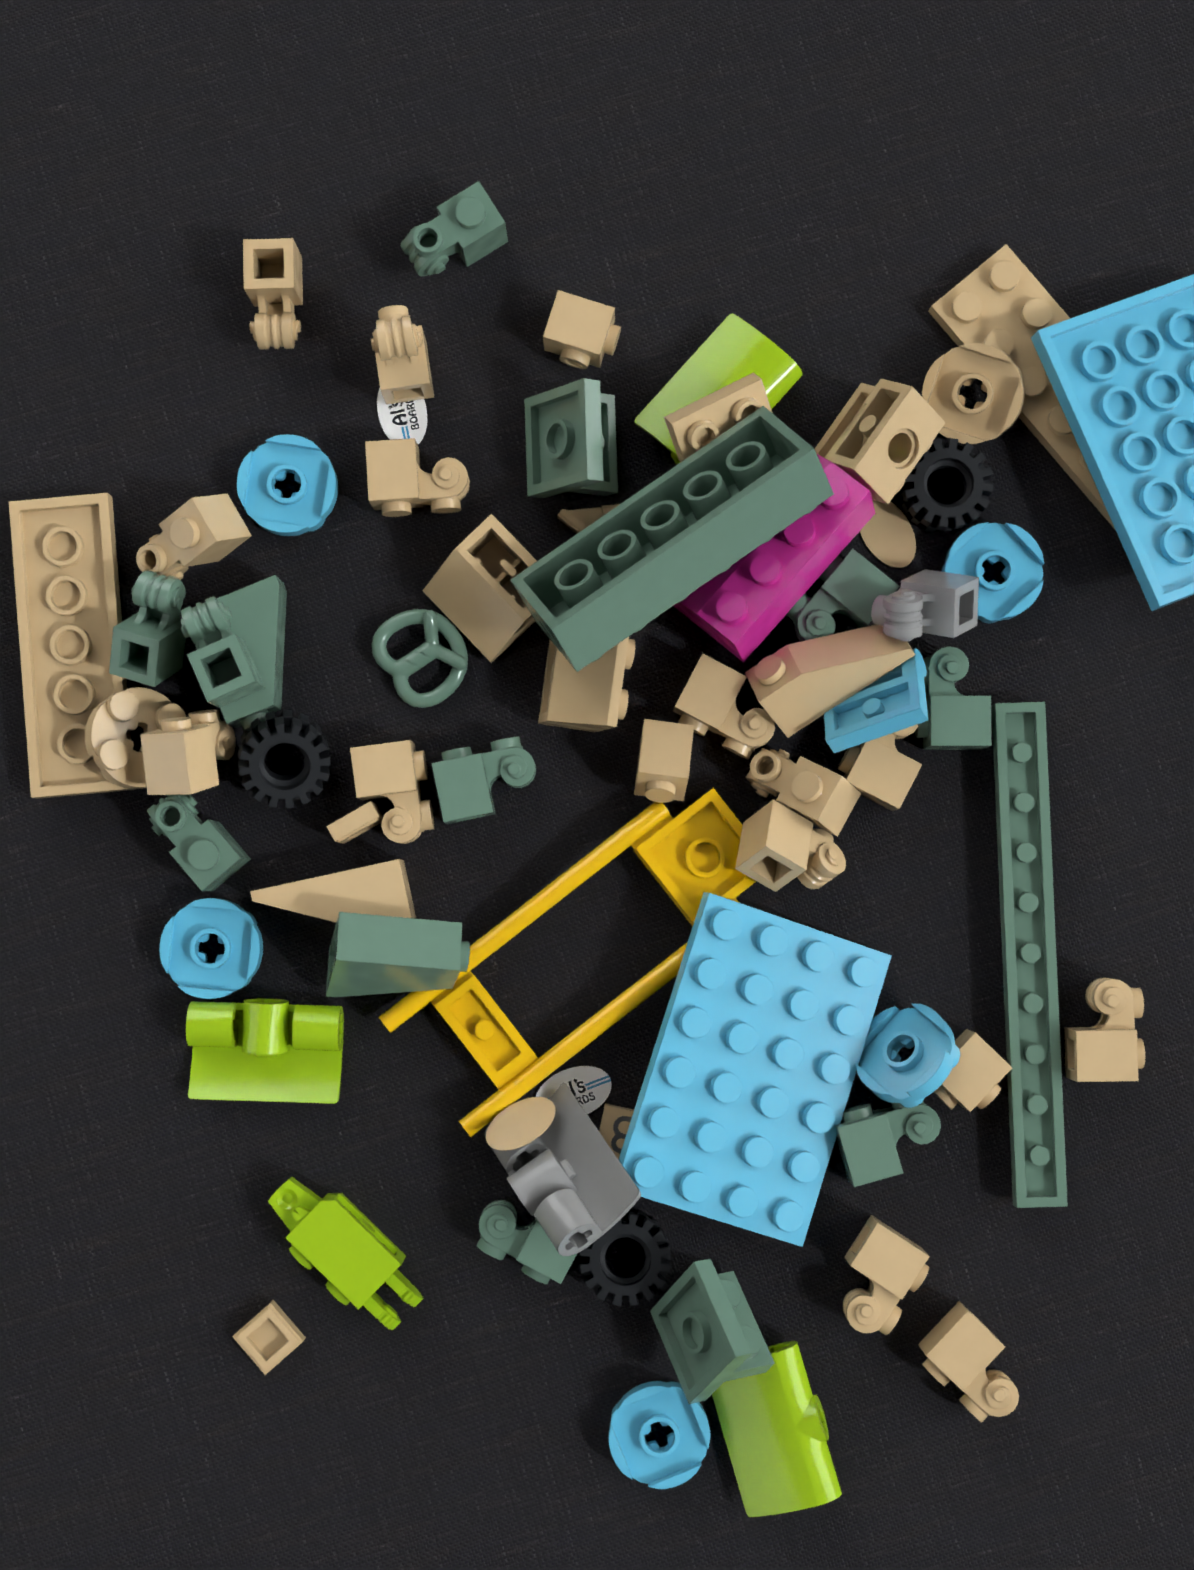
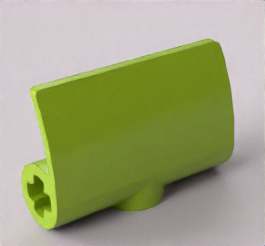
(723, 358)
(265, 1051)
(777, 1437)

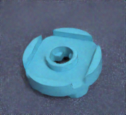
(271, 463)
(1021, 573)
(193, 925)
(923, 1071)
(645, 1460)

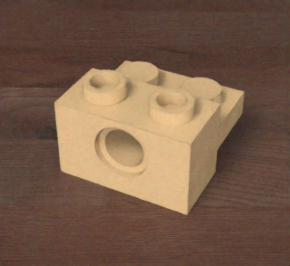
(881, 436)

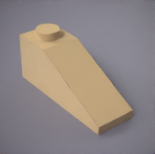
(822, 672)
(364, 890)

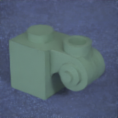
(463, 226)
(847, 590)
(150, 642)
(223, 658)
(953, 719)
(467, 779)
(201, 848)
(870, 1138)
(524, 1242)

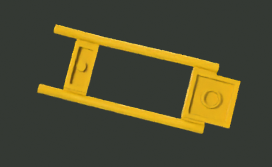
(685, 857)

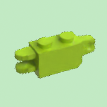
(344, 1249)

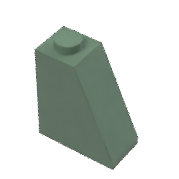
(259, 621)
(393, 955)

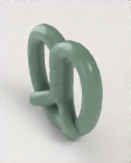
(422, 655)

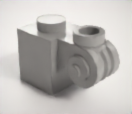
(929, 604)

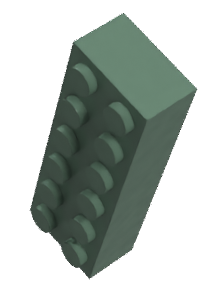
(673, 537)

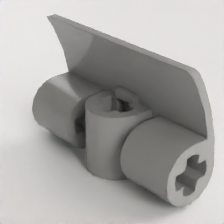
(570, 1178)

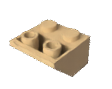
(477, 589)
(586, 698)

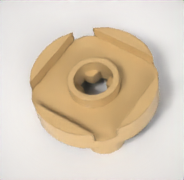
(999, 379)
(108, 728)

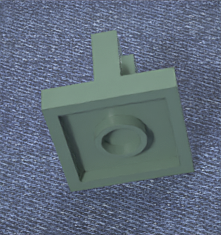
(571, 441)
(709, 1331)

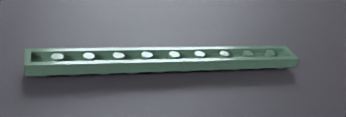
(1029, 955)

